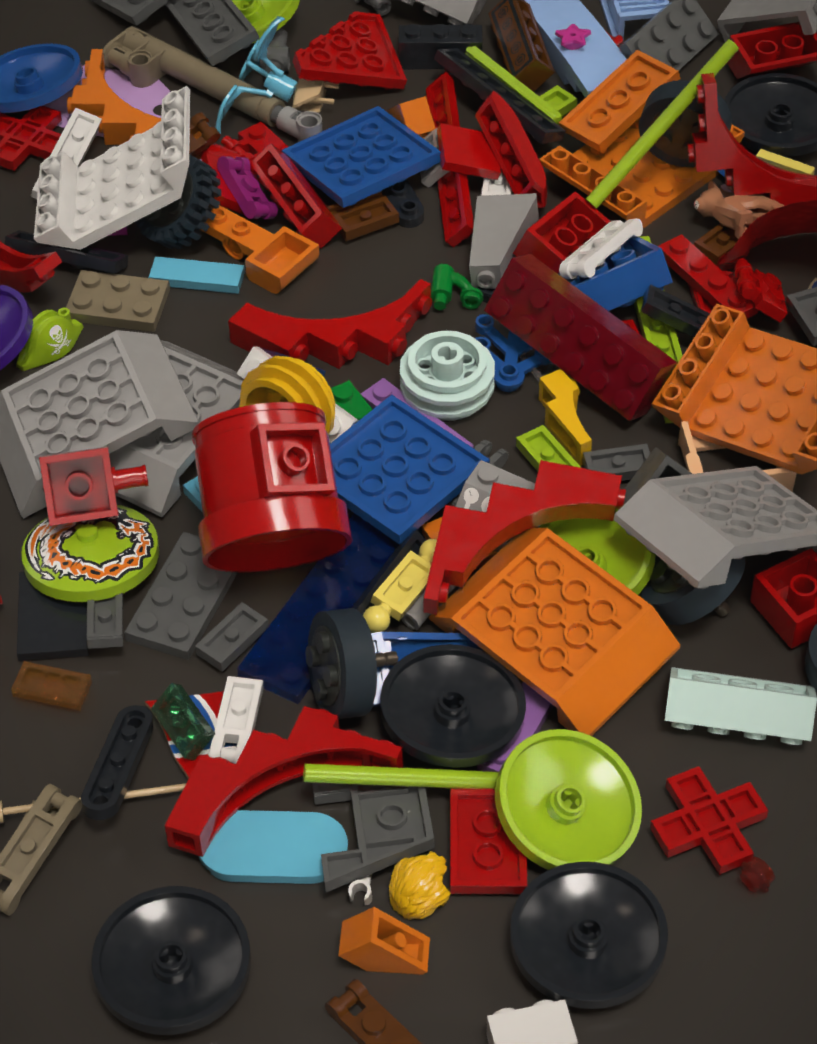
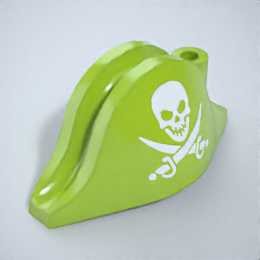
(50, 338)

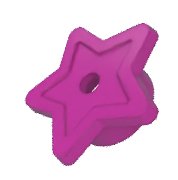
(573, 37)

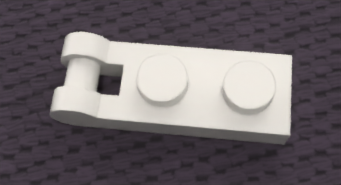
(236, 716)

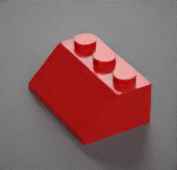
(772, 50)
(561, 231)

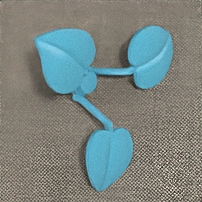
(276, 81)

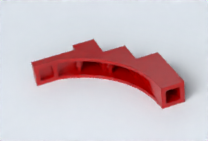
(718, 149)
(335, 340)
(221, 788)

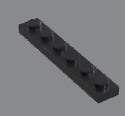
(483, 82)

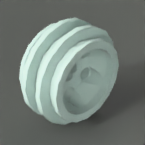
(447, 375)

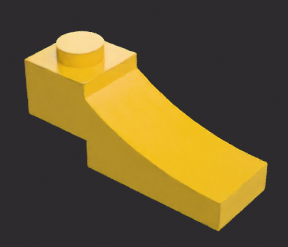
(560, 399)

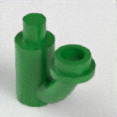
(442, 287)

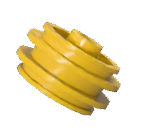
(288, 381)

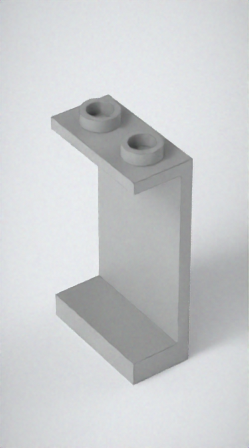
(755, 10)

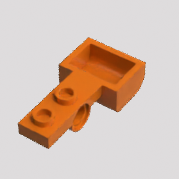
(271, 258)

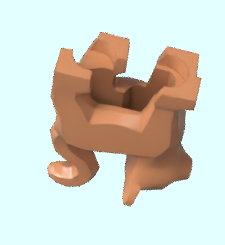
(733, 210)

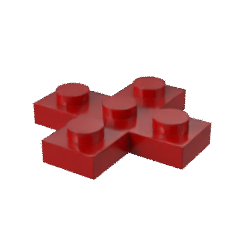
(28, 136)
(709, 819)

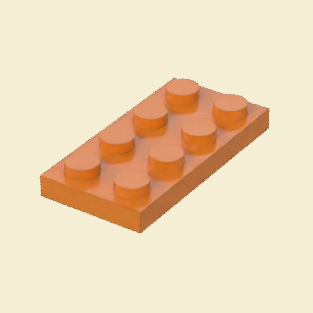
(617, 101)

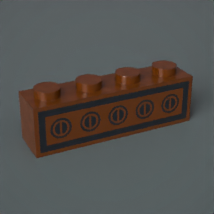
(521, 42)

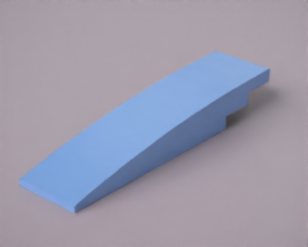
(581, 67)

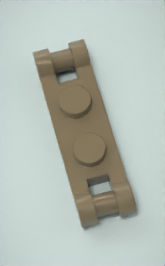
(33, 843)

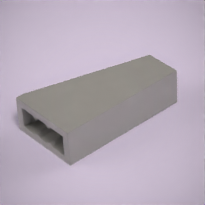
(496, 233)

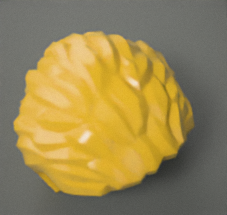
(418, 886)

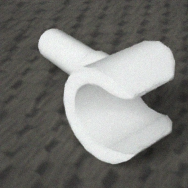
(361, 885)

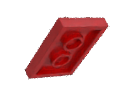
(480, 850)

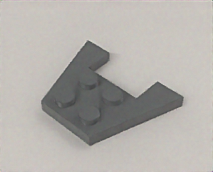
(388, 826)

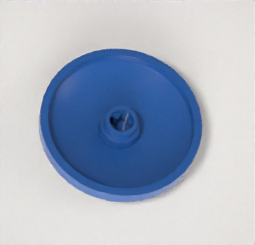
(37, 75)

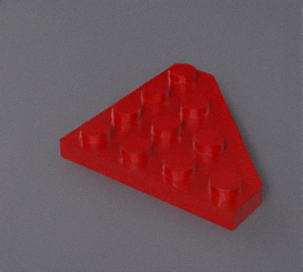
(352, 54)

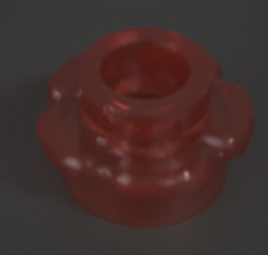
(756, 875)

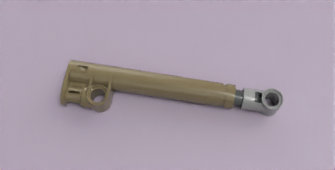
(149, 59)

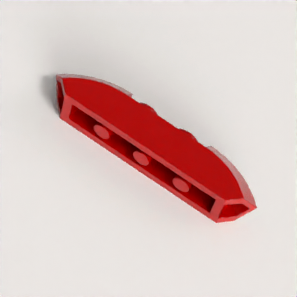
(512, 148)

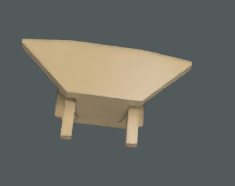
(311, 95)

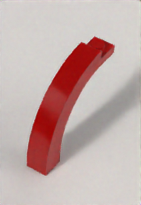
(26, 271)

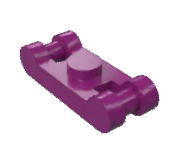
(246, 188)

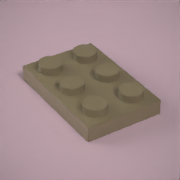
(118, 300)

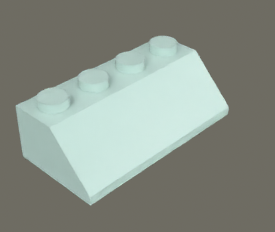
(741, 704)

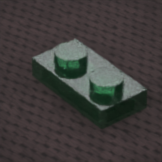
(182, 721)

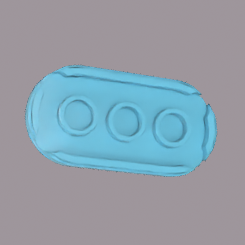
(274, 847)

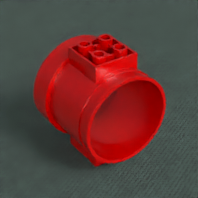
(268, 488)

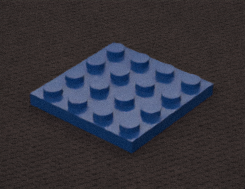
(362, 156)
(399, 468)

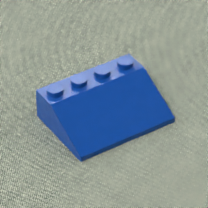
(626, 275)

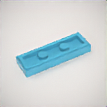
(198, 274)

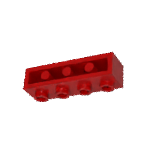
(295, 196)

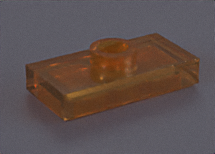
(51, 685)

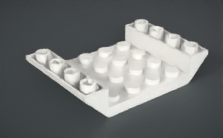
(117, 187)

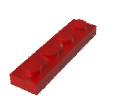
(705, 275)

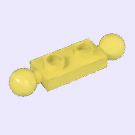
(400, 588)

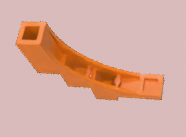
(119, 118)

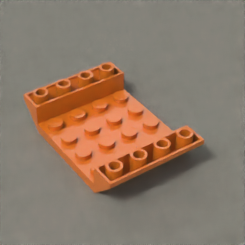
(645, 191)
(746, 392)
(561, 627)

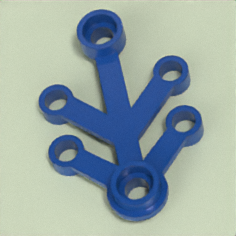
(508, 374)

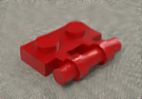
(253, 140)
(762, 289)

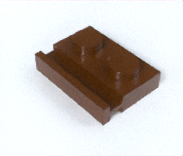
(365, 216)

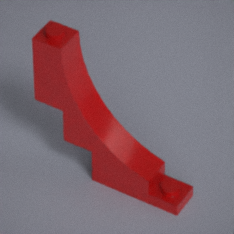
(471, 535)

